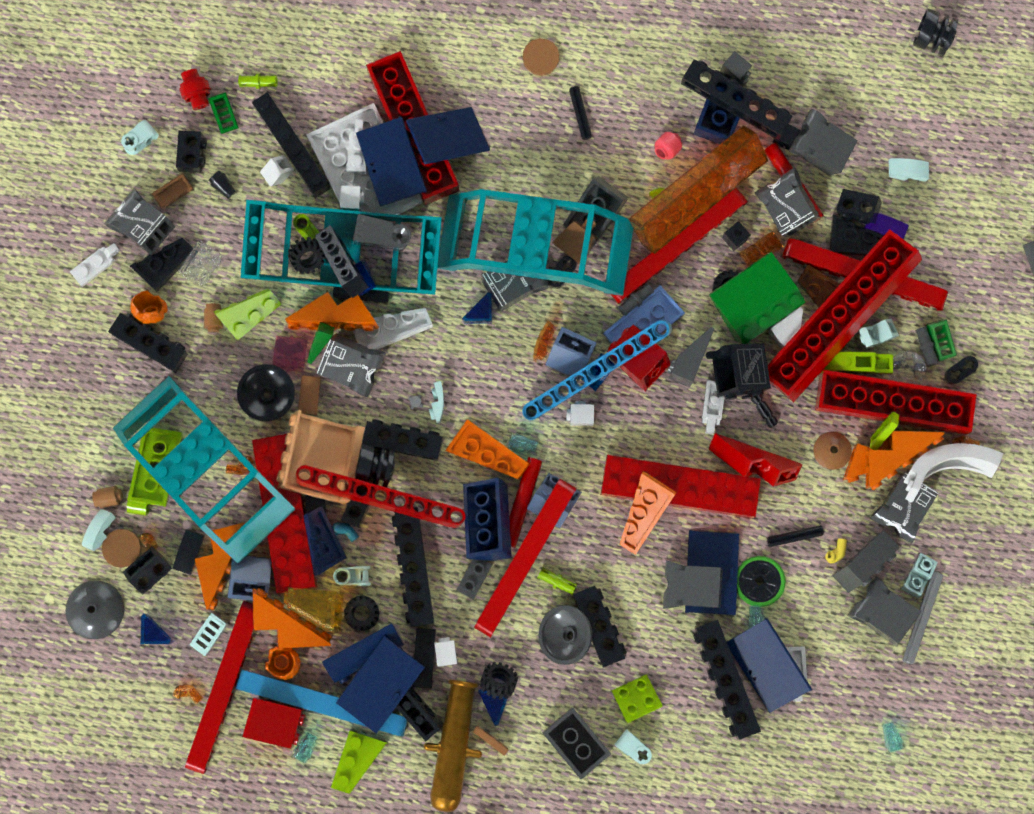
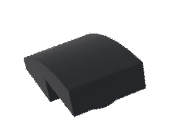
(188, 551)

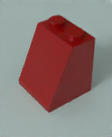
(646, 366)
(274, 723)

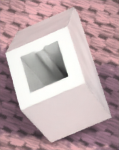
(787, 328)

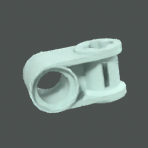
(140, 136)
(354, 576)
(631, 745)

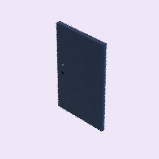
(448, 138)
(395, 167)
(719, 551)
(769, 661)
(376, 685)

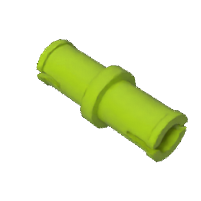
(258, 81)
(557, 581)

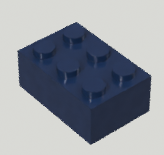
(715, 122)

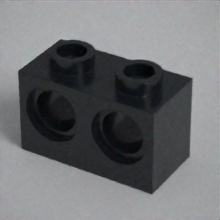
(185, 152)
(860, 202)
(146, 568)

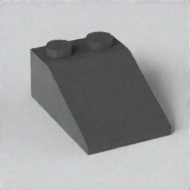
(603, 195)
(687, 364)

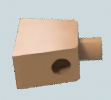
(572, 240)

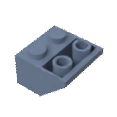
(570, 352)
(544, 492)
(249, 575)

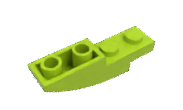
(861, 363)

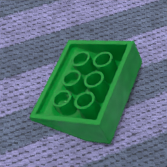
(756, 298)

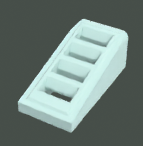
(223, 625)

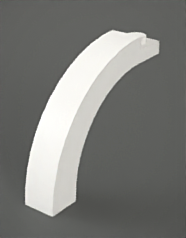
(951, 456)

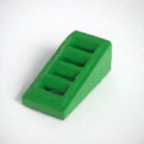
(218, 98)
(933, 336)
(322, 337)

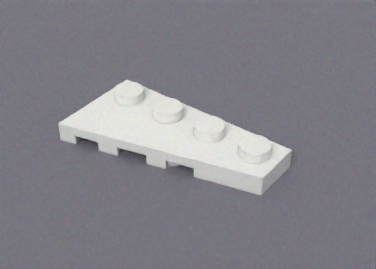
(394, 328)

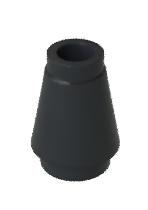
(221, 183)

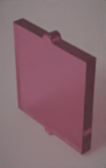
(289, 353)

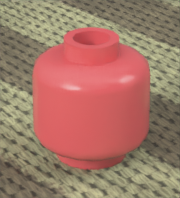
(668, 145)

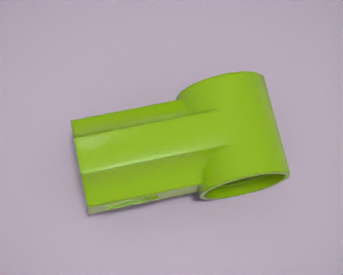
(308, 231)

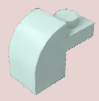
(878, 333)

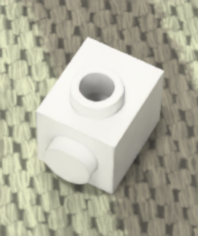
(277, 170)
(351, 197)
(580, 414)
(445, 652)

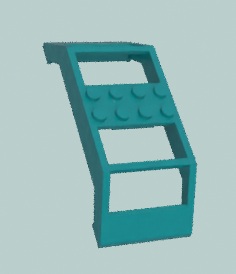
(344, 224)
(532, 240)
(192, 459)

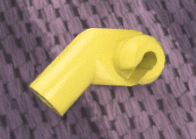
(838, 553)

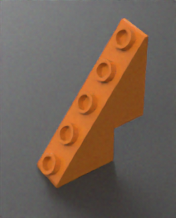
(348, 315)
(901, 448)
(856, 464)
(214, 567)
(291, 630)

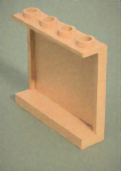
(321, 446)

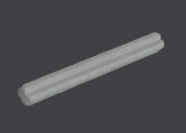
(921, 622)

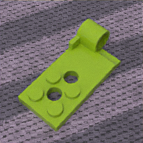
(144, 488)

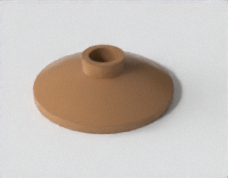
(824, 455)

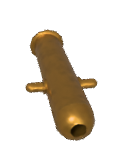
(453, 747)

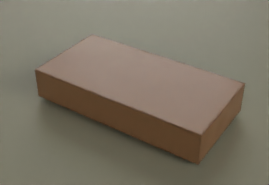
(172, 191)
(309, 395)
(490, 740)

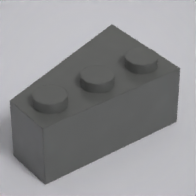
(867, 562)

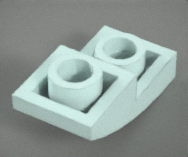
(908, 168)
(436, 411)
(94, 535)
(919, 575)

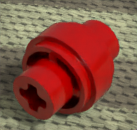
(195, 89)

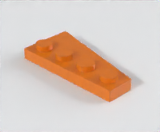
(483, 449)
(648, 506)

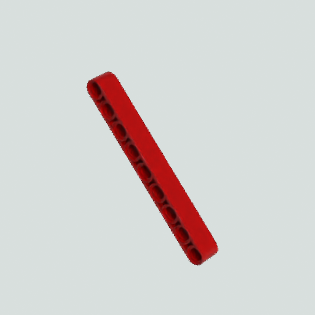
(682, 242)
(842, 265)
(370, 499)
(525, 557)
(222, 690)

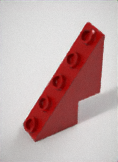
(752, 460)

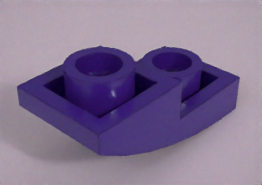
(885, 223)

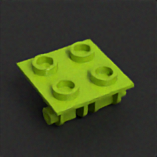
(637, 698)

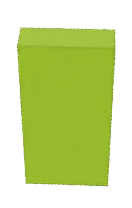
(884, 430)

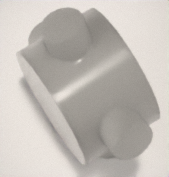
(415, 402)

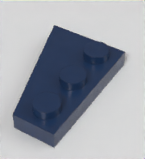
(322, 541)

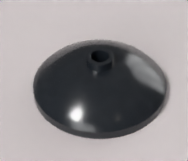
(261, 380)

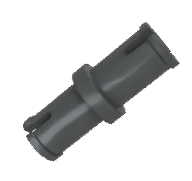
(635, 299)
(926, 346)

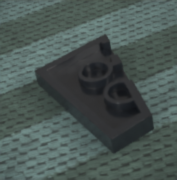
(850, 238)
(161, 266)

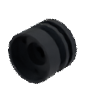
(936, 32)
(375, 466)

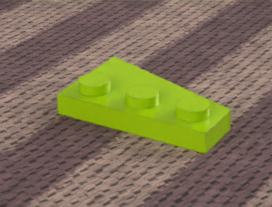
(245, 315)
(355, 760)

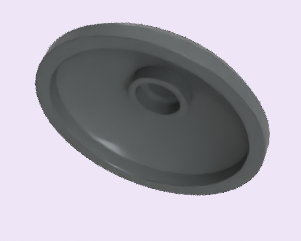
(107, 613)
(555, 637)

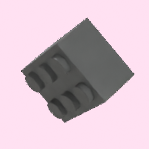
(576, 743)

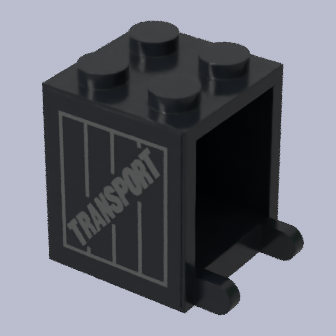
(740, 370)

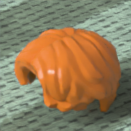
(148, 307)
(283, 663)

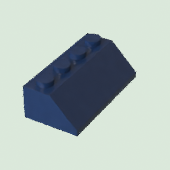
(487, 520)
(352, 658)

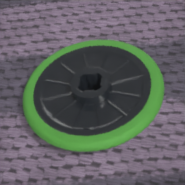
(771, 574)

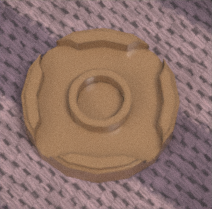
(540, 57)
(121, 548)

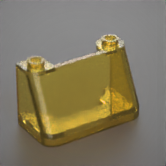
(317, 606)

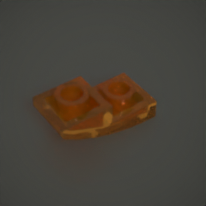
(763, 246)
(540, 346)

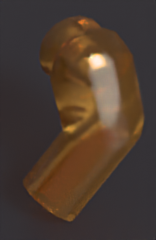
(965, 439)
(238, 469)
(148, 540)
(187, 691)

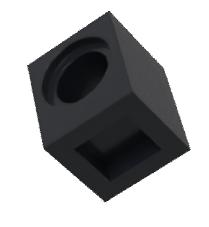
(787, 137)
(736, 236)
(355, 521)

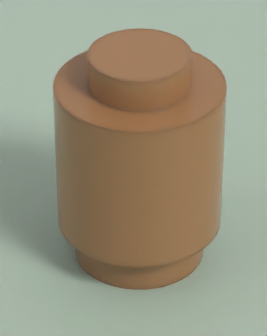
(211, 321)
(107, 497)

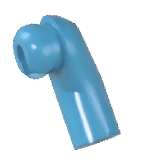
(345, 528)

